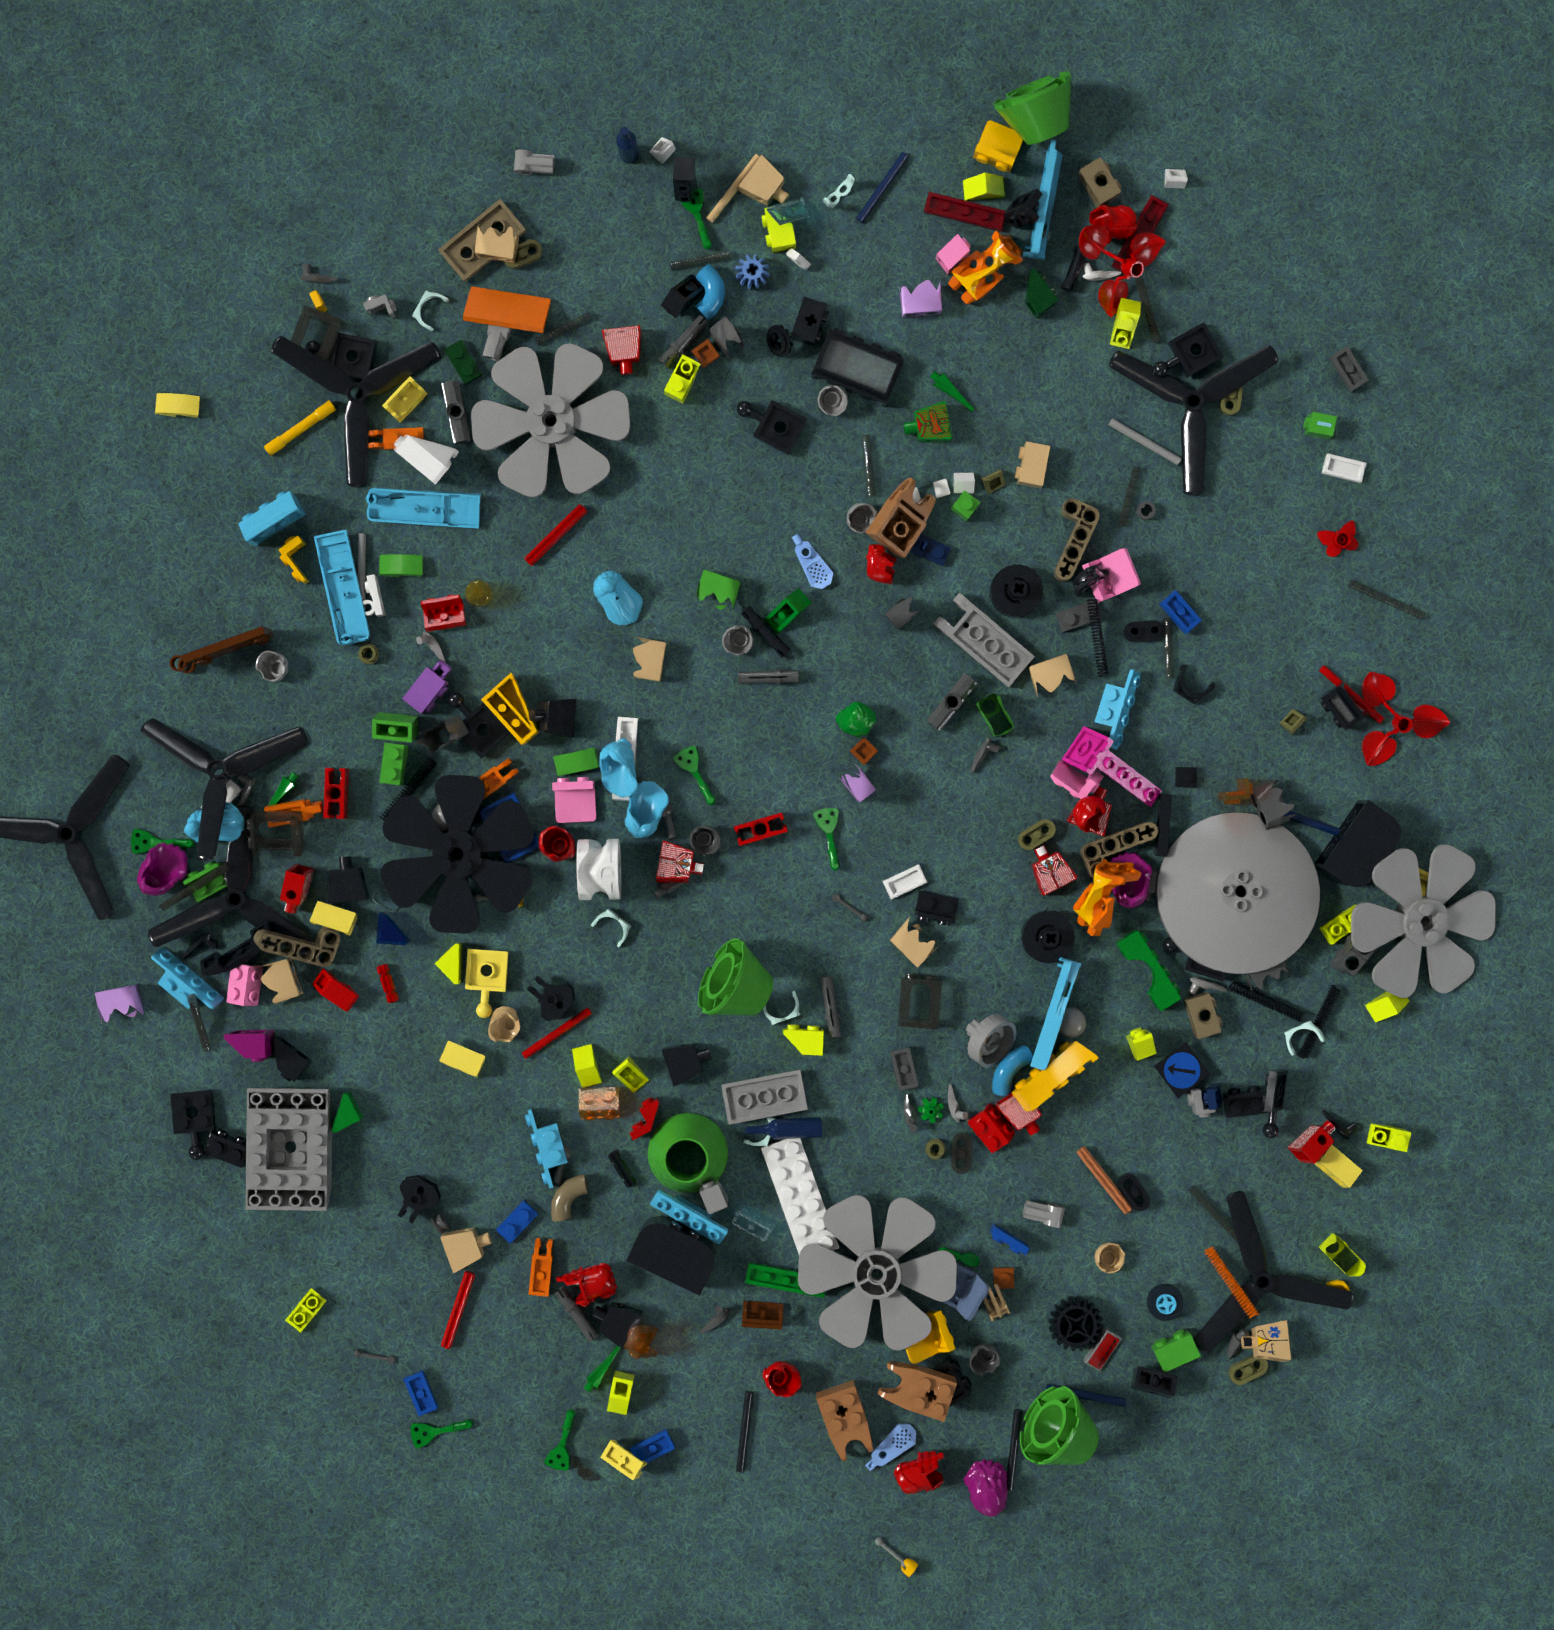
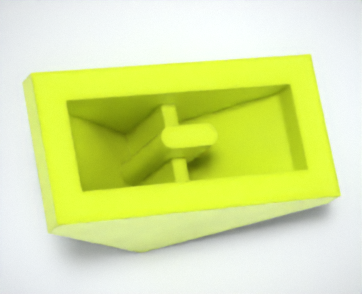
(983, 187)
(451, 963)
(1386, 1006)
(586, 1065)
(630, 1074)

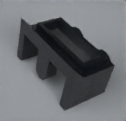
(1342, 707)

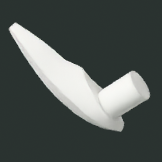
(1097, 275)

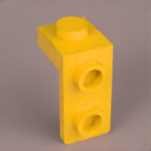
(291, 546)

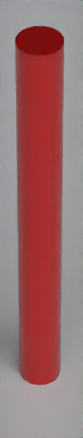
(1360, 702)
(556, 1033)

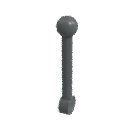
(836, 898)
(390, 1359)

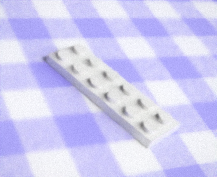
(798, 1193)

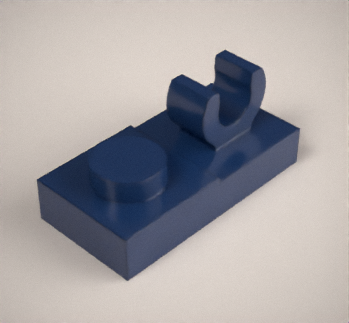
(930, 550)
(1212, 1096)

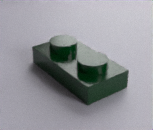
(463, 362)

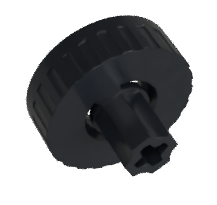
(1025, 601)
(1061, 933)

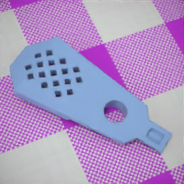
(810, 561)
(890, 1447)

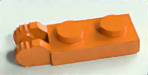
(392, 435)
(493, 778)
(541, 1270)

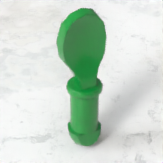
(968, 1258)

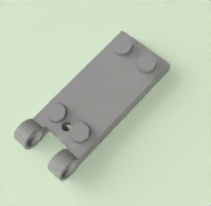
(986, 642)

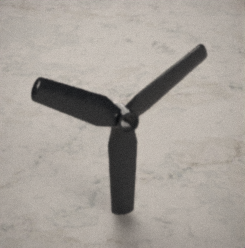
(374, 383)
(1212, 390)
(236, 764)
(80, 817)
(215, 908)
(1255, 1260)

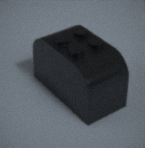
(1362, 843)
(673, 1253)

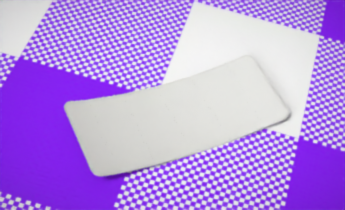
(941, 489)

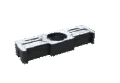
(1163, 825)

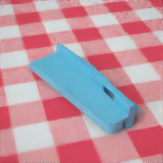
(1046, 203)
(424, 507)
(342, 587)
(1055, 1014)

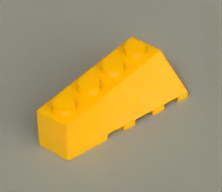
(1063, 1064)

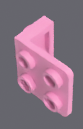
(1121, 575)
(1074, 781)
(575, 800)

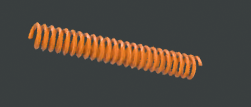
(1224, 1270)

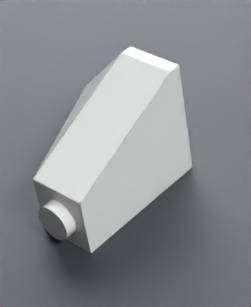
(425, 456)

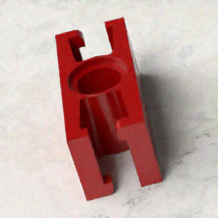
(329, 799)
(756, 837)

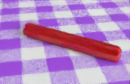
(556, 534)
(458, 1309)

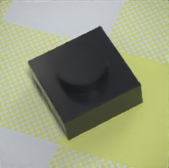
(1185, 777)

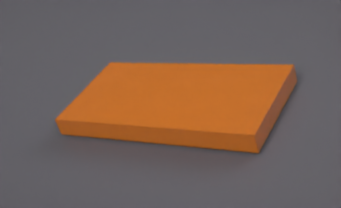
(507, 309)

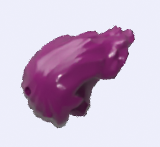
(162, 869)
(1133, 892)
(987, 1487)

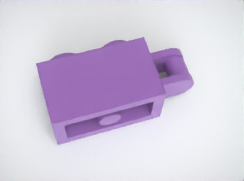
(428, 688)

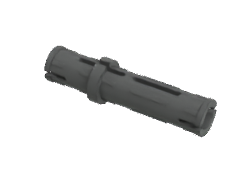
(677, 347)
(793, 676)
(827, 984)
(576, 1313)

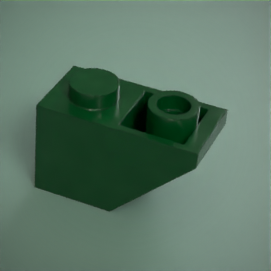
(1038, 295)

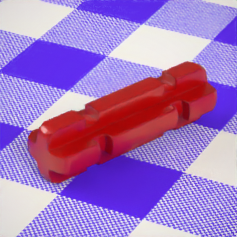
(387, 983)

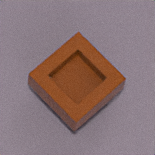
(705, 353)
(863, 750)
(1003, 1277)

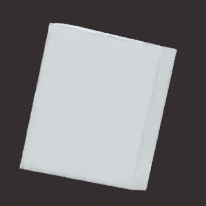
(662, 150)
(1175, 178)
(963, 482)

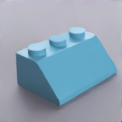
(271, 518)

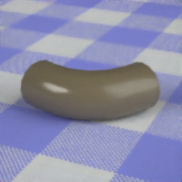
(565, 1195)

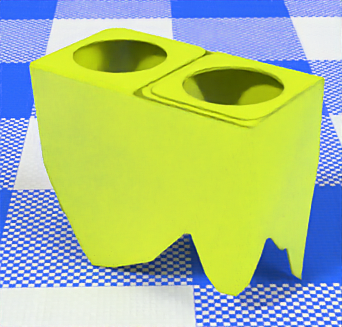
(1357, 1269)

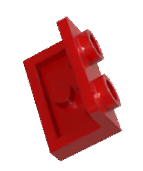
(443, 612)
(991, 1128)

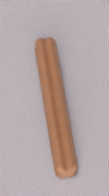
(1104, 1180)

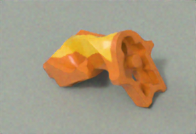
(1002, 250)
(1094, 904)

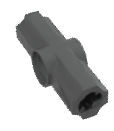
(453, 400)
(943, 712)

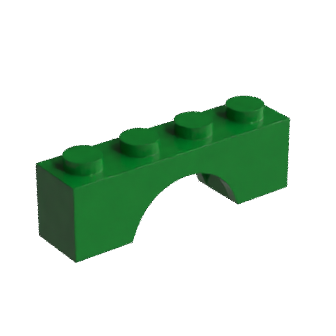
(1162, 991)

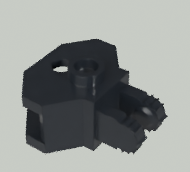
(549, 999)
(417, 1197)

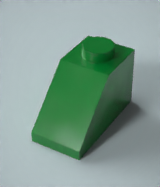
(788, 610)

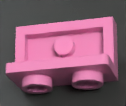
(244, 985)

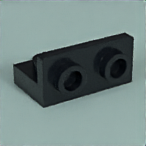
(1021, 209)
(936, 907)
(1243, 1102)
(227, 1148)
(963, 1387)

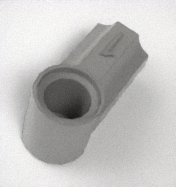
(528, 163)
(496, 341)
(1048, 1213)

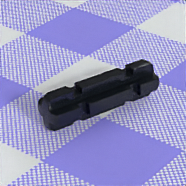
(622, 1169)

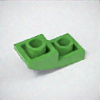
(400, 564)
(576, 761)

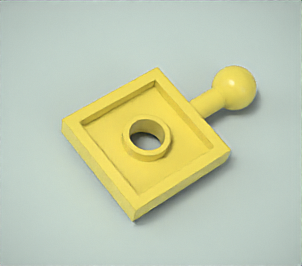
(478, 981)

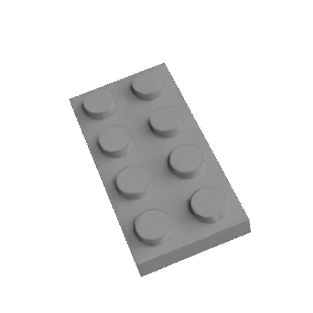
(764, 1097)

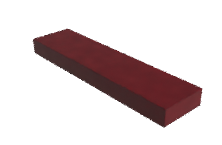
(964, 211)
(1146, 222)

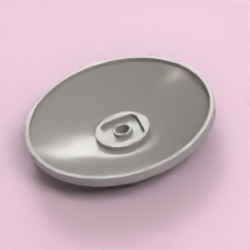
(1201, 903)

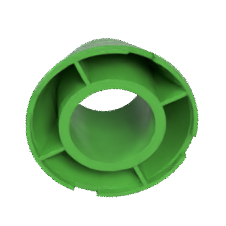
(1038, 108)
(735, 982)
(693, 1128)
(1058, 1429)

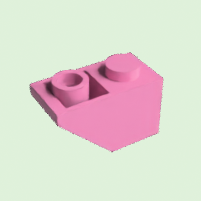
(953, 253)

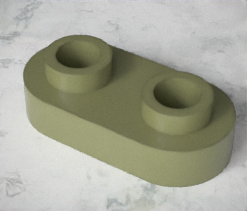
(523, 255)
(1234, 398)
(1036, 835)
(1248, 1371)

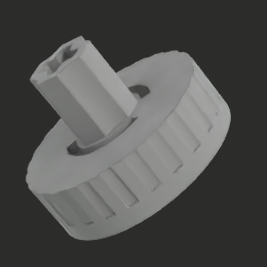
(990, 1039)

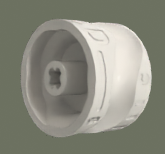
(598, 868)

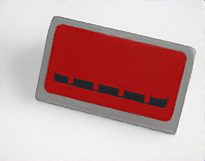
(1102, 1349)

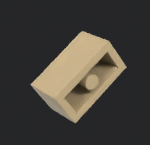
(1033, 464)

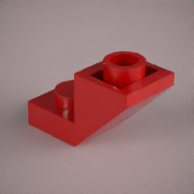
(334, 990)
(648, 1112)

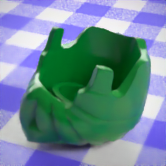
(856, 719)

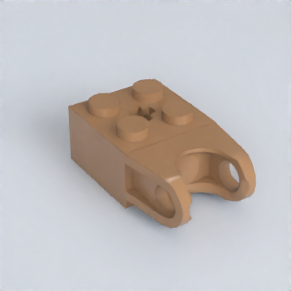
(901, 519)
(913, 1390)
(845, 1424)

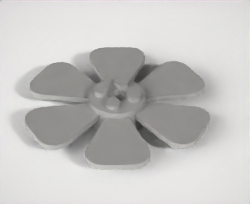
(522, 378)
(1423, 920)
(904, 1228)

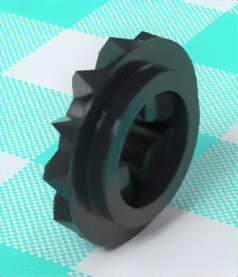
(779, 348)

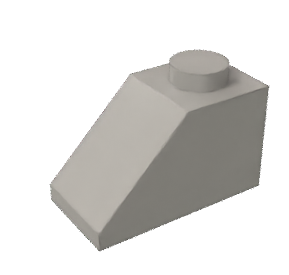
(713, 1196)

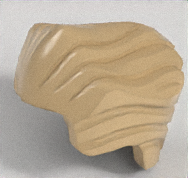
(503, 1024)

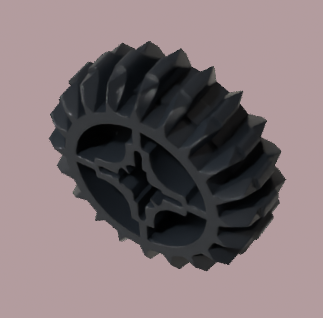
(1070, 1330)

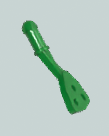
(695, 209)
(693, 769)
(828, 829)
(152, 841)
(433, 1431)
(561, 1449)

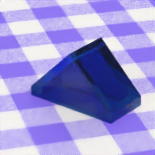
(389, 932)

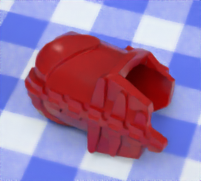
(1118, 220)
(593, 1282)
(920, 1473)

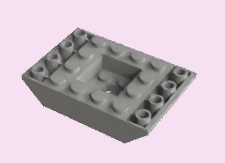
(281, 1177)

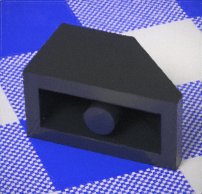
(682, 296)
(289, 1059)

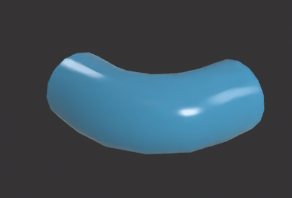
(714, 292)
(1008, 1068)

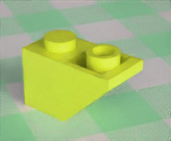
(780, 236)
(1125, 323)
(682, 379)
(808, 1040)
(1141, 1043)
(1388, 1137)
(620, 1392)

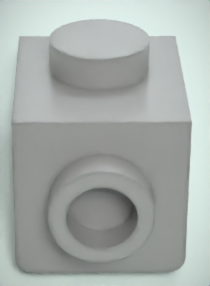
(378, 303)
(1195, 1100)

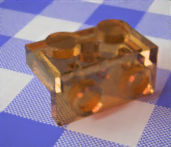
(1244, 789)
(599, 1103)
(639, 1341)

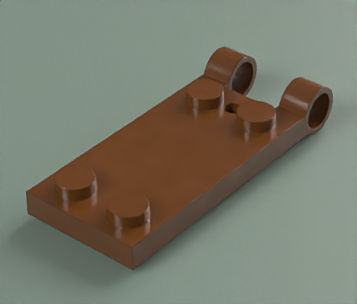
(206, 654)

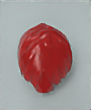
(879, 564)
(1088, 812)
(557, 844)
(782, 1378)

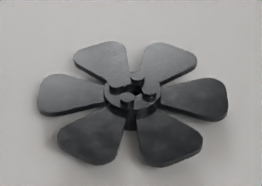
(500, 881)

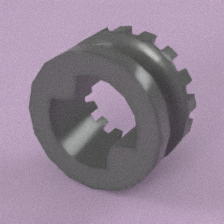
(1141, 506)
(441, 1223)

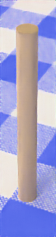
(731, 191)

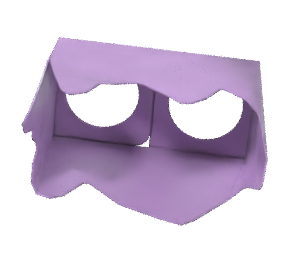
(922, 300)
(860, 787)
(119, 999)

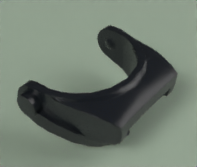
(1099, 573)
(1182, 690)

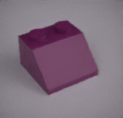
(252, 1043)

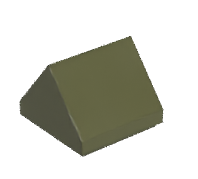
(993, 481)
(1293, 721)

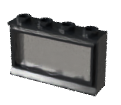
(858, 366)

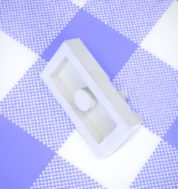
(373, 588)

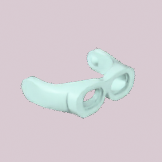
(848, 183)
(417, 313)
(609, 913)
(795, 1012)
(1307, 1025)
(764, 1142)

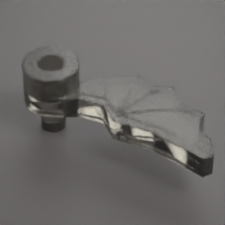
(585, 1473)

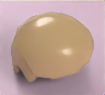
(1109, 1257)

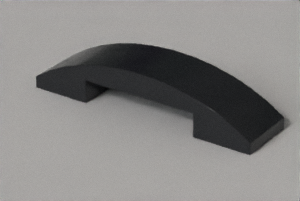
(237, 956)

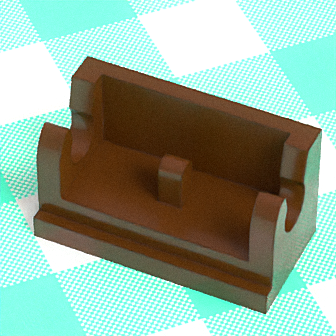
(762, 1315)

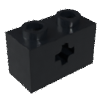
(684, 179)
(810, 309)
(1154, 1382)

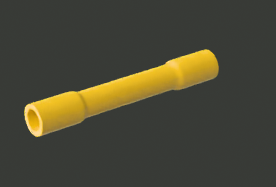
(281, 441)

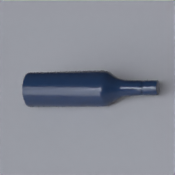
(627, 146)
(789, 1128)

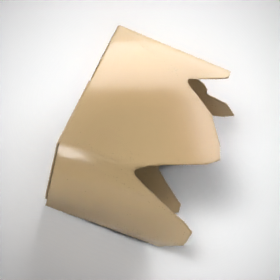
(497, 246)
(650, 658)
(1051, 672)
(910, 946)
(282, 980)

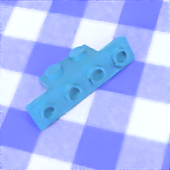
(1116, 706)
(182, 981)
(549, 1144)
(689, 1215)

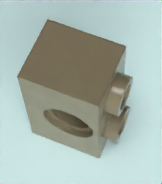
(1099, 194)
(1194, 1006)

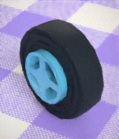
(1167, 1309)

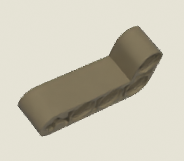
(1073, 543)
(1119, 844)
(296, 945)

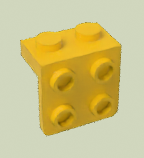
(998, 146)
(937, 1341)

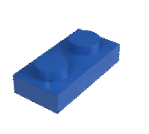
(1180, 612)
(517, 1221)
(1016, 1244)
(421, 1393)
(653, 1446)

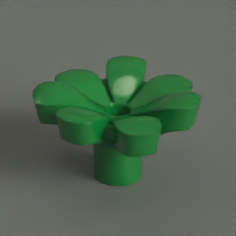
(931, 1105)

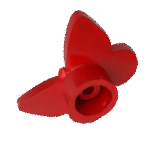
(1339, 540)

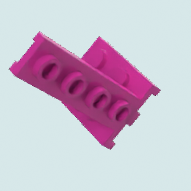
(1092, 751)

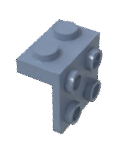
(969, 1292)

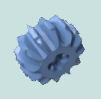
(761, 271)

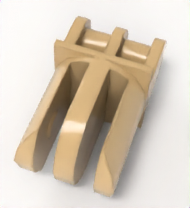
(996, 1305)

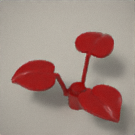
(1144, 248)
(1380, 747)

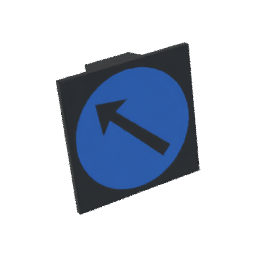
(1181, 1070)

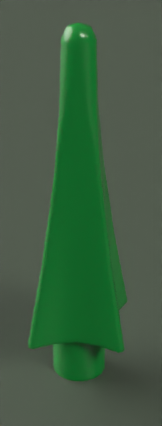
(946, 386)
(285, 786)
(597, 1375)

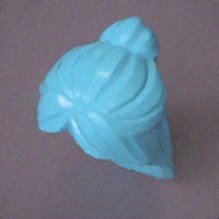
(617, 598)
(618, 768)
(645, 809)
(231, 825)

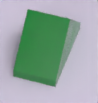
(347, 1113)

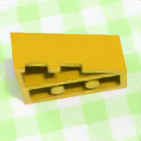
(511, 709)

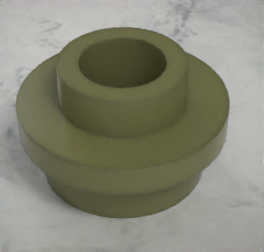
(362, 654)
(935, 1155)

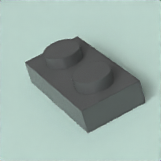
(1348, 369)
(1074, 617)
(904, 1068)

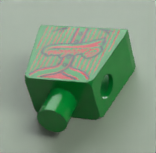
(930, 424)

